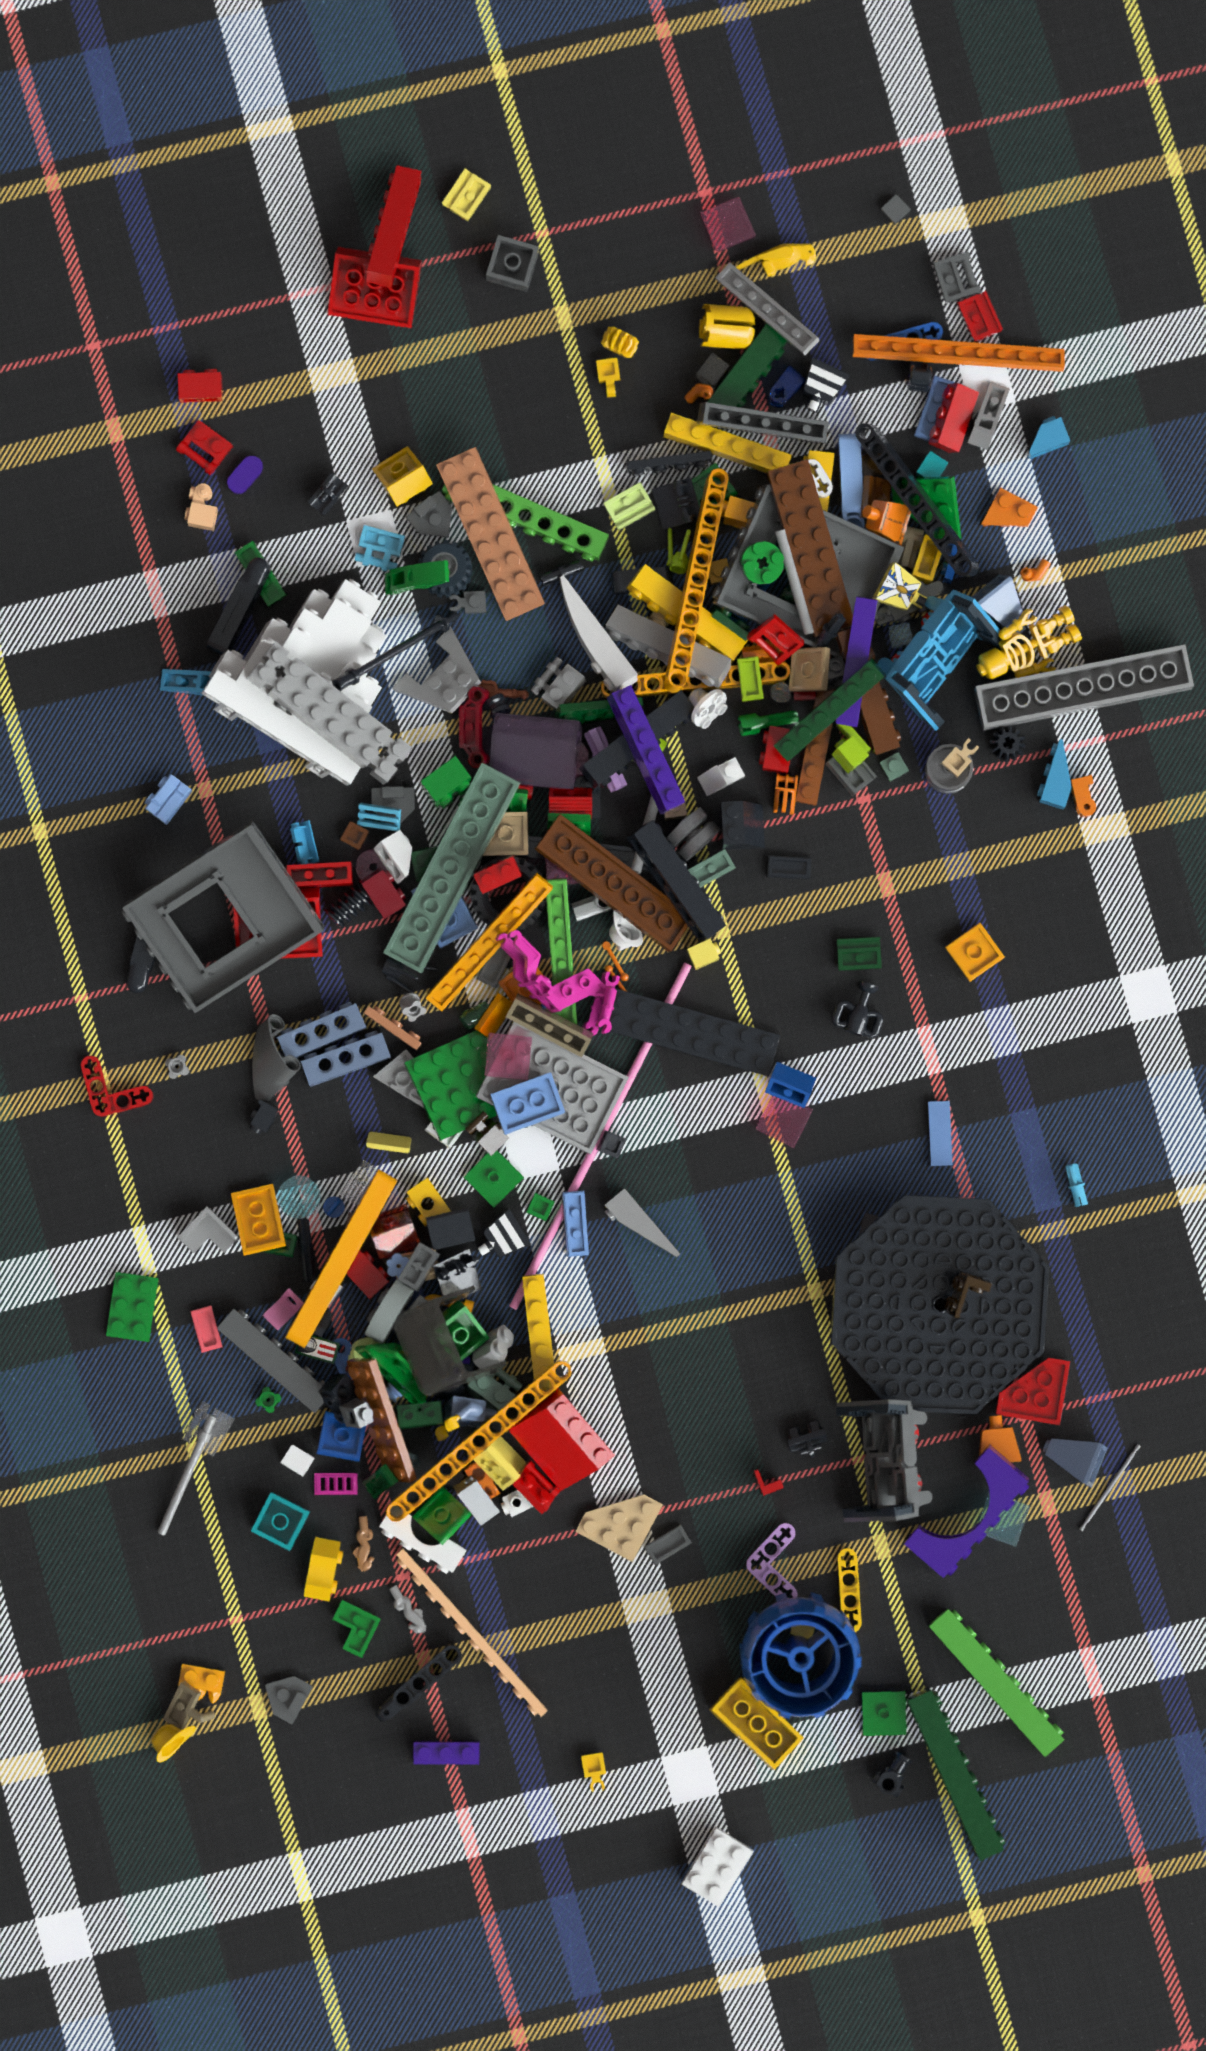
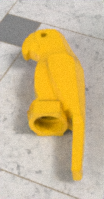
(782, 257)

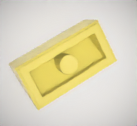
(388, 1142)

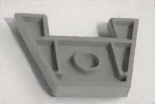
(448, 683)

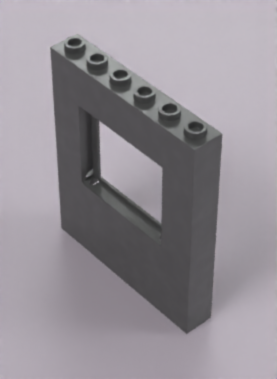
(859, 554)
(260, 894)

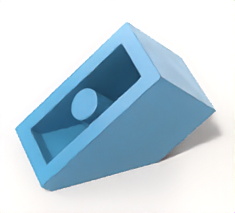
(1049, 437)

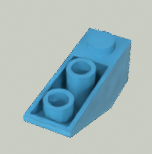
(1058, 783)

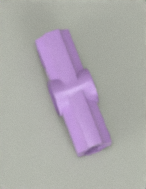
(597, 742)

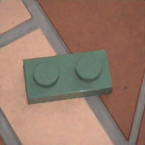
(712, 868)

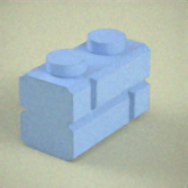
(167, 799)

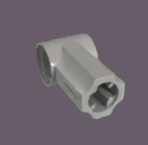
(587, 908)

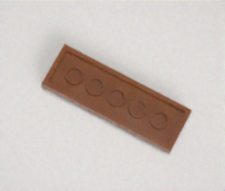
(384, 1428)

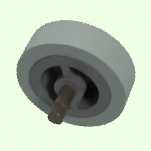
(392, 1303)

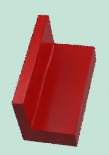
(767, 1488)

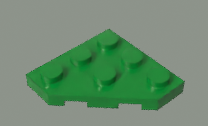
(943, 494)

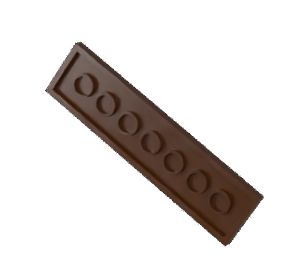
(810, 543)
(612, 882)

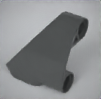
(269, 1069)

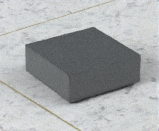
(895, 209)

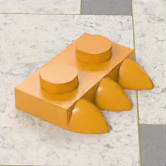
(203, 1680)

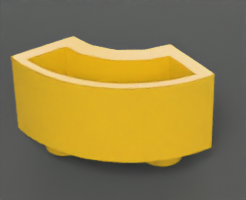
(322, 1569)

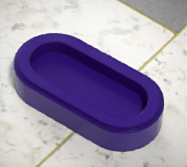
(245, 474)

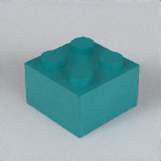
(280, 1521)

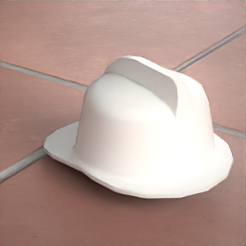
(624, 933)

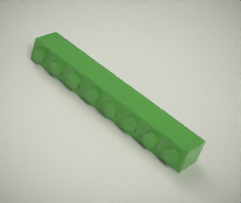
(995, 1681)

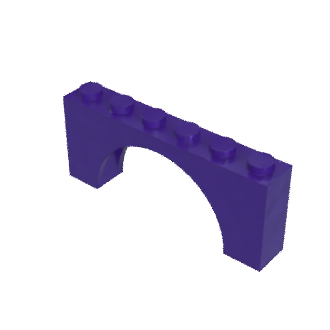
(944, 1551)

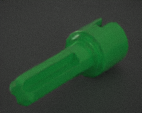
(752, 723)

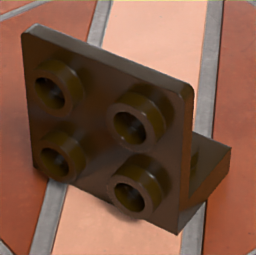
(961, 1284)

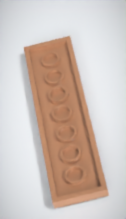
(490, 534)

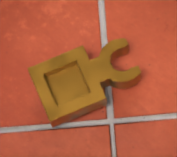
(715, 571)

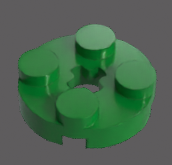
(750, 566)

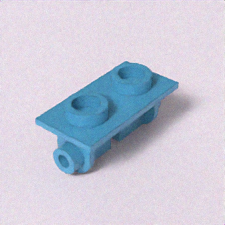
(303, 835)

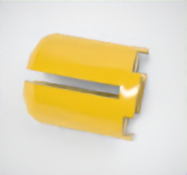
(727, 326)

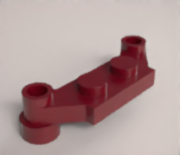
(471, 726)

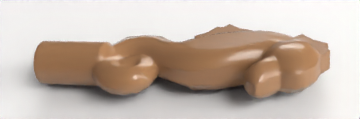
(361, 1553)

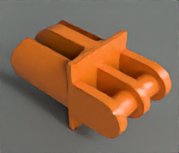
(785, 791)

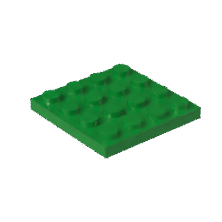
(449, 1082)

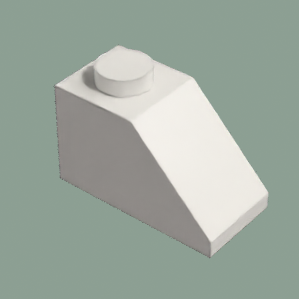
(395, 854)

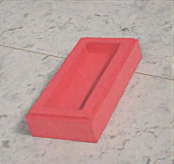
(206, 1329)

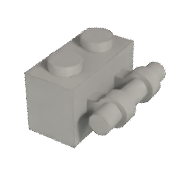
(563, 687)

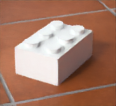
(717, 1866)

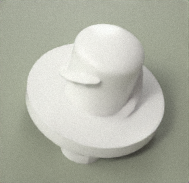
(707, 706)

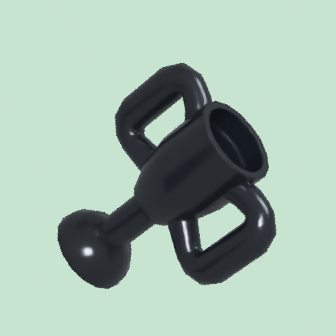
(859, 1013)

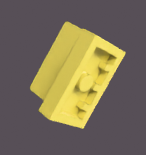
(501, 1463)

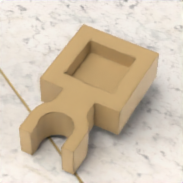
(958, 760)

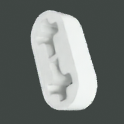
(822, 476)

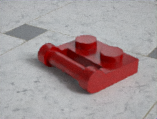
(209, 442)
(780, 635)
(531, 1484)

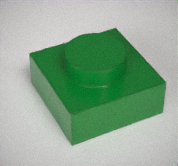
(540, 1207)

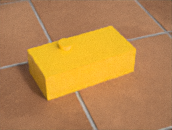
(756, 1724)

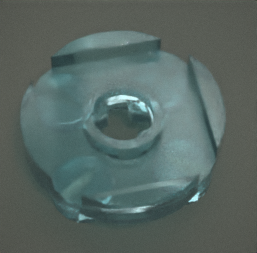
(309, 1190)

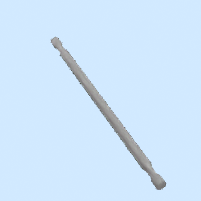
(1109, 1487)

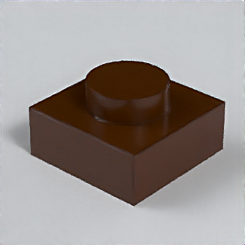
(354, 835)

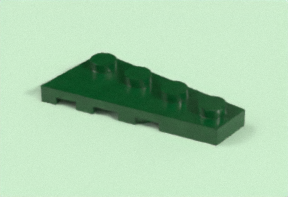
(587, 711)

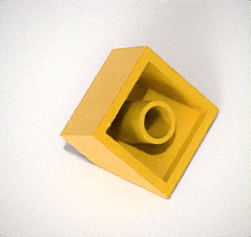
(402, 476)

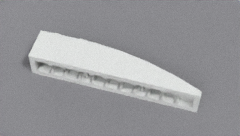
(598, 645)

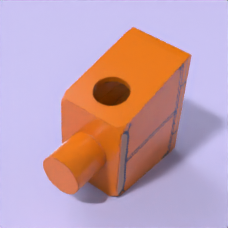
(887, 520)

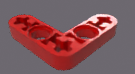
(110, 1099)

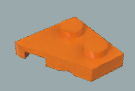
(1009, 511)

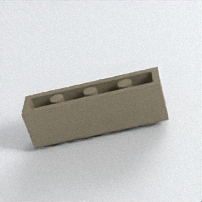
(549, 1025)

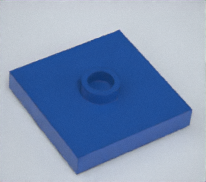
(339, 1440)

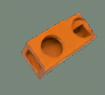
(1081, 795)
(483, 1479)

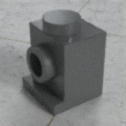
(361, 1412)

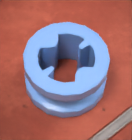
(393, 1393)

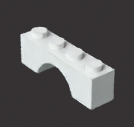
(445, 1555)

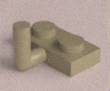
(183, 1707)

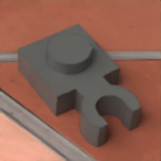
(473, 602)

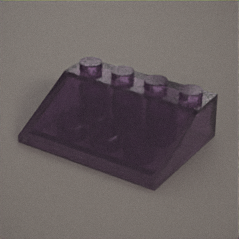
(536, 749)

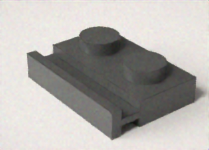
(856, 779)

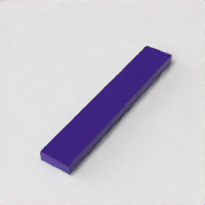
(858, 650)

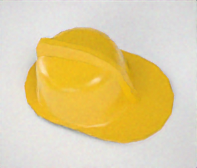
(169, 1739)

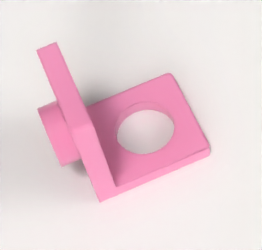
(283, 1309)

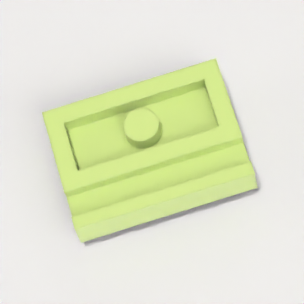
(629, 506)

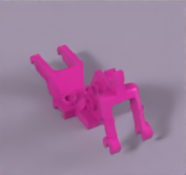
(566, 992)

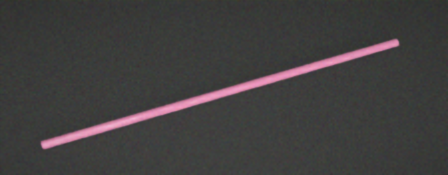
(589, 1157)

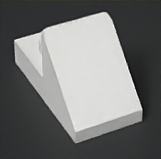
(721, 776)

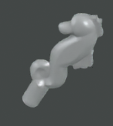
(415, 1616)

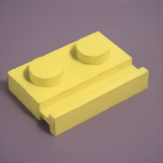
(466, 195)

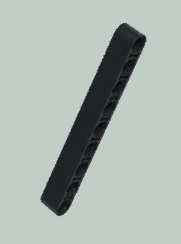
(925, 505)

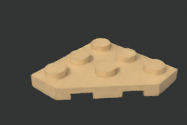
(621, 1525)

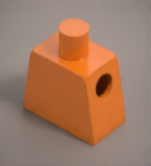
(1001, 1439)

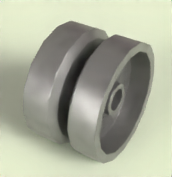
(939, 777)
(691, 832)

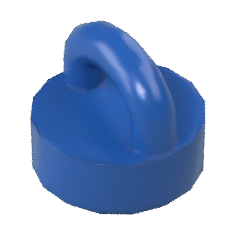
(334, 1207)

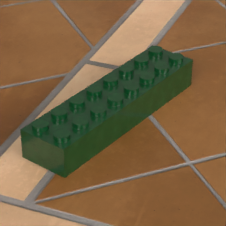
(954, 1773)

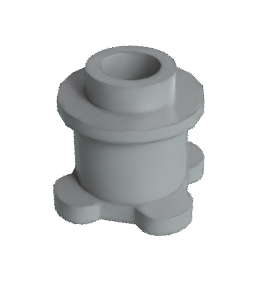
(411, 1006)

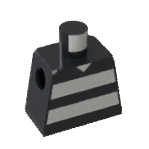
(823, 384)
(504, 1237)

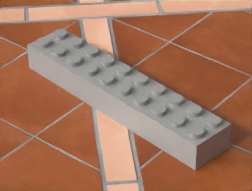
(1083, 687)

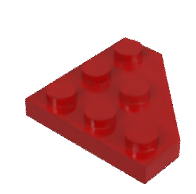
(1037, 1394)

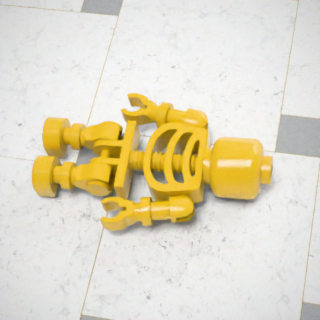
(996, 662)

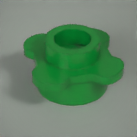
(274, 1398)

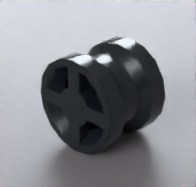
(497, 705)

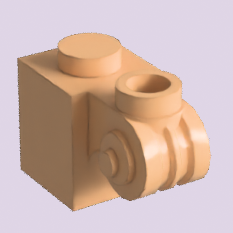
(199, 513)

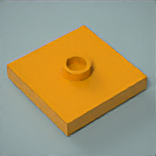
(974, 952)

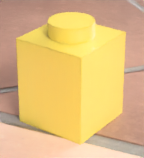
(704, 953)

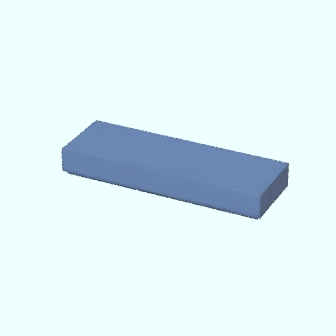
(931, 406)
(940, 1133)
(575, 1223)

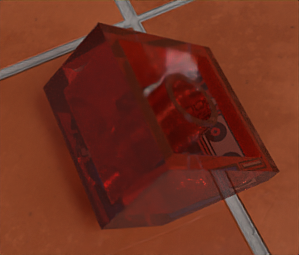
(394, 1232)

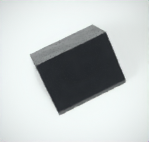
(450, 1228)

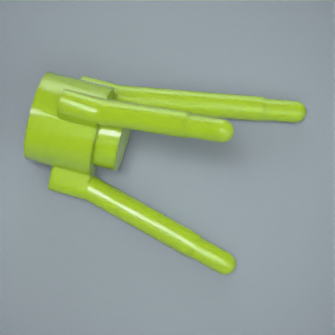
(678, 562)

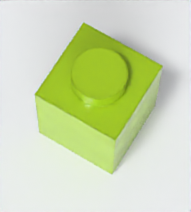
(849, 754)

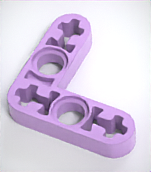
(766, 1568)

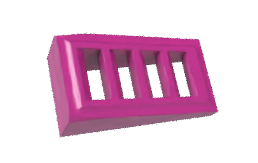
(354, 1484)

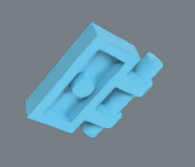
(380, 541)

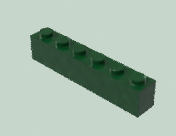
(750, 368)
(829, 709)

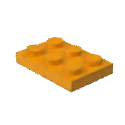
(258, 1219)

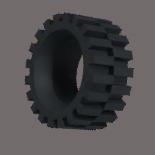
(482, 904)

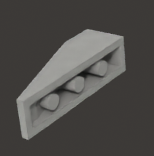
(631, 1215)

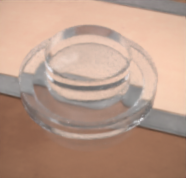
(780, 692)

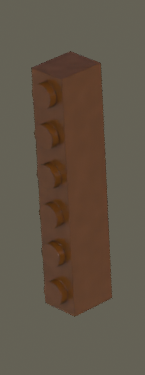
(873, 711)

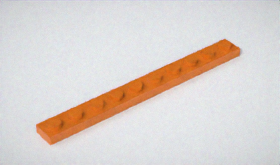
(958, 352)

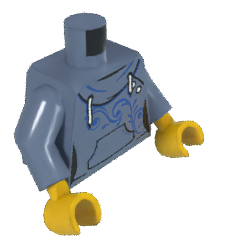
(463, 1412)

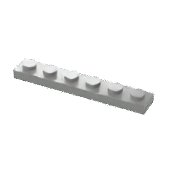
(767, 309)

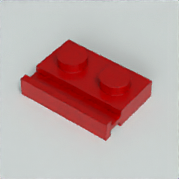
(979, 316)

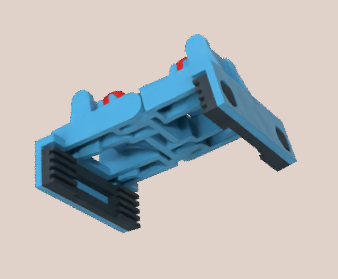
(925, 661)

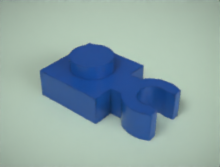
(947, 570)

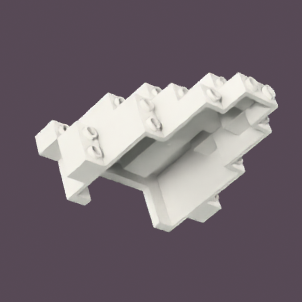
(326, 638)

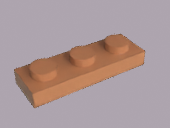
(393, 1027)

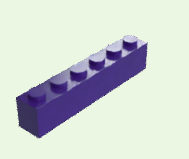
(645, 749)

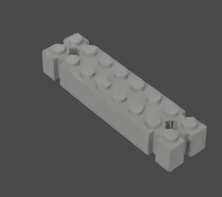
(329, 713)

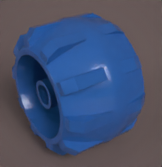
(809, 1697)

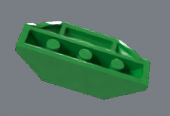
(394, 1369)

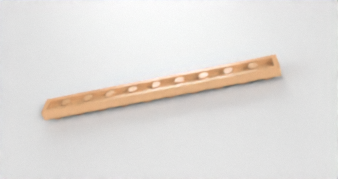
(477, 1640)

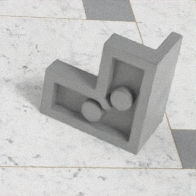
(208, 1226)

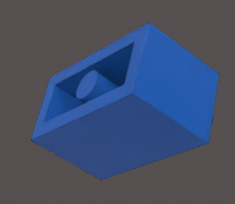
(790, 1085)

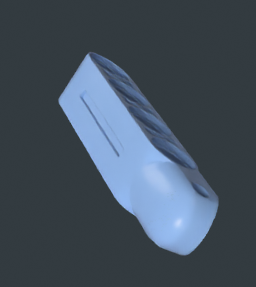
(850, 478)

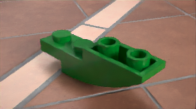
(416, 576)

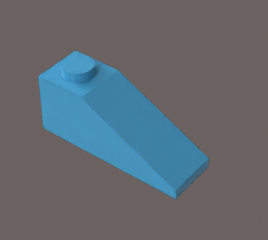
(184, 681)

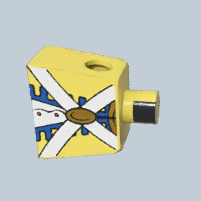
(899, 589)

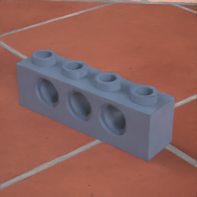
(354, 1025)
(316, 1075)

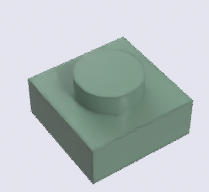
(894, 766)

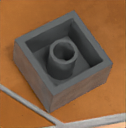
(512, 263)

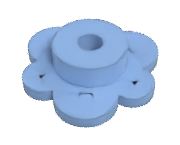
(392, 1264)

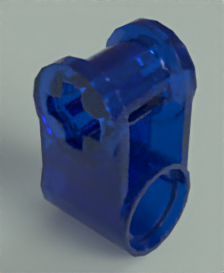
(788, 385)

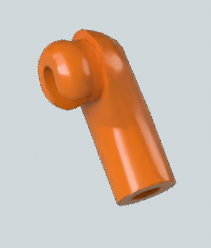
(699, 390)
(1035, 574)

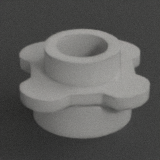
(182, 1070)

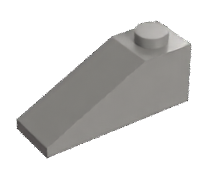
(988, 415)

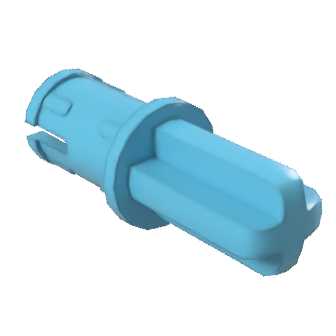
(1076, 1184)

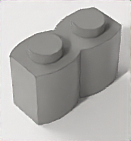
(495, 1348)

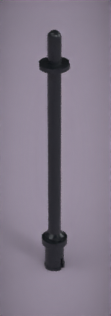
(353, 676)

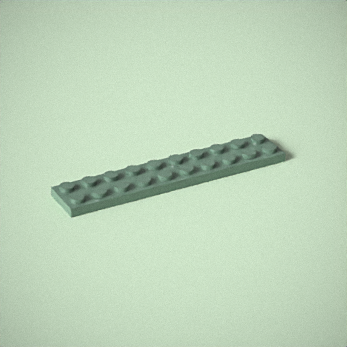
(451, 867)

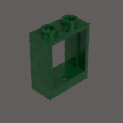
(429, 1415)

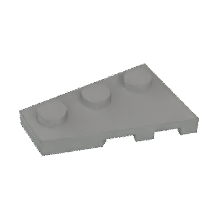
(397, 1077)

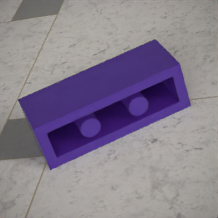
(446, 1752)

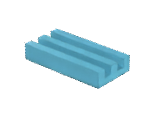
(380, 825)

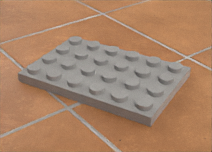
(583, 1084)

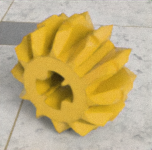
(619, 342)

